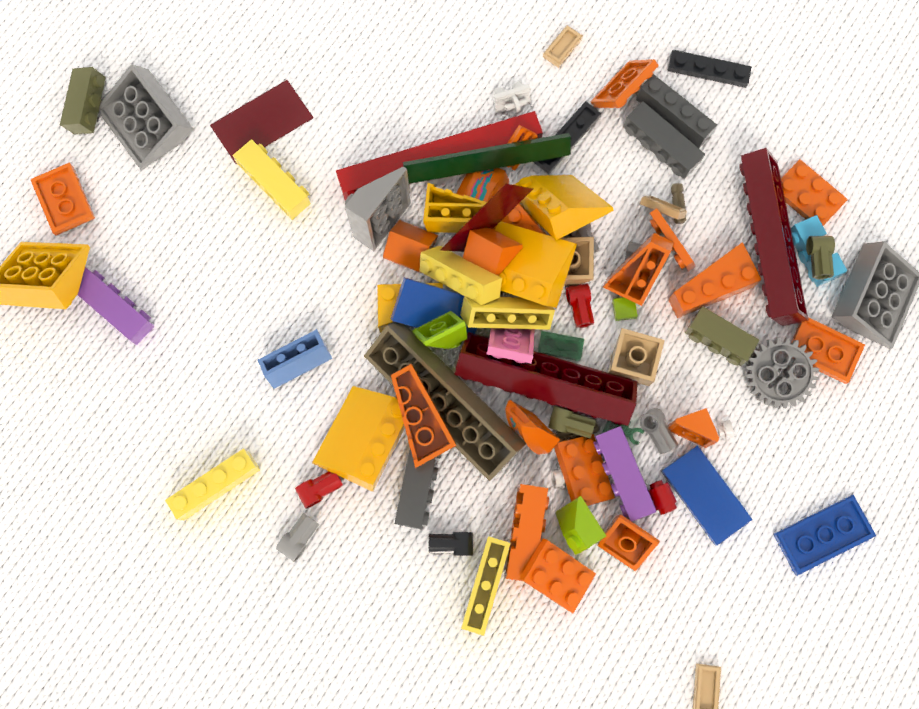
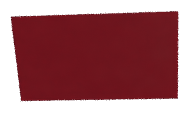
(262, 119)
(489, 215)

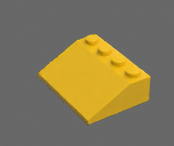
(562, 203)
(538, 268)
(42, 274)
(362, 437)

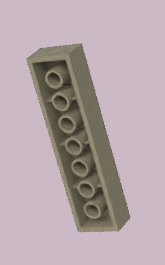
(472, 423)

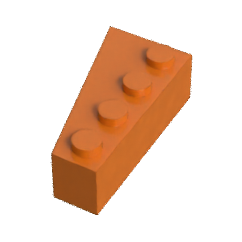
(719, 281)
(422, 421)
(526, 528)

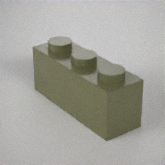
(82, 100)
(721, 337)

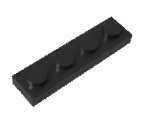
(709, 68)
(577, 127)

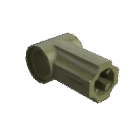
(821, 253)
(567, 421)

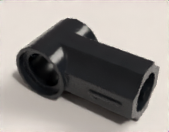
(457, 543)

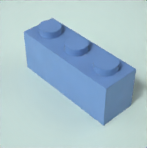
(294, 359)

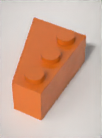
(640, 270)

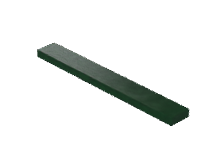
(488, 158)

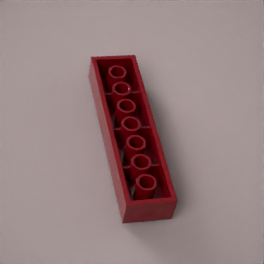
(773, 238)
(551, 381)

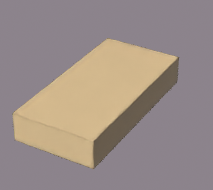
(562, 46)
(663, 207)
(706, 686)

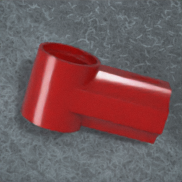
(579, 299)
(314, 490)

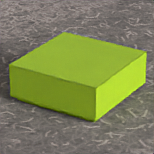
(624, 309)

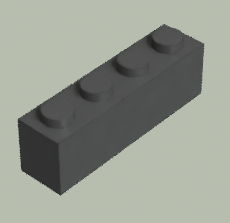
(676, 110)
(663, 140)
(416, 493)

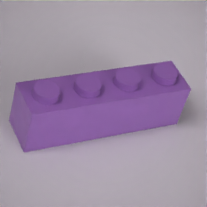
(113, 308)
(625, 473)

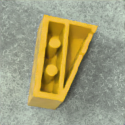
(448, 211)
(387, 298)

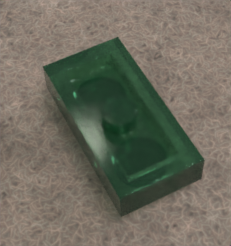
(561, 346)

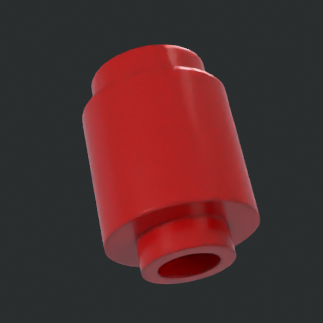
(662, 497)

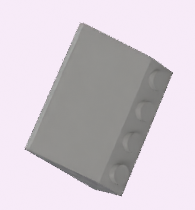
(143, 117)
(378, 207)
(877, 294)

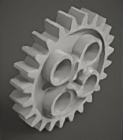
(796, 385)

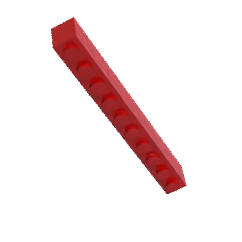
(491, 135)

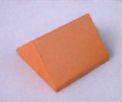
(406, 244)
(490, 250)
(696, 428)
(628, 542)

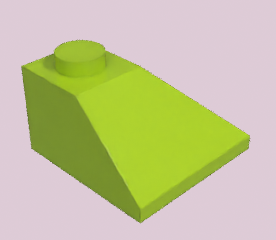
(442, 332)
(579, 526)

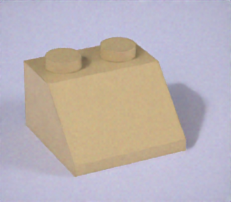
(582, 263)
(636, 356)

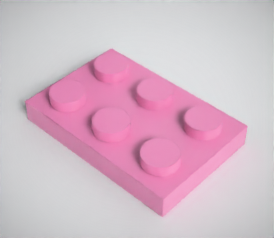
(512, 344)

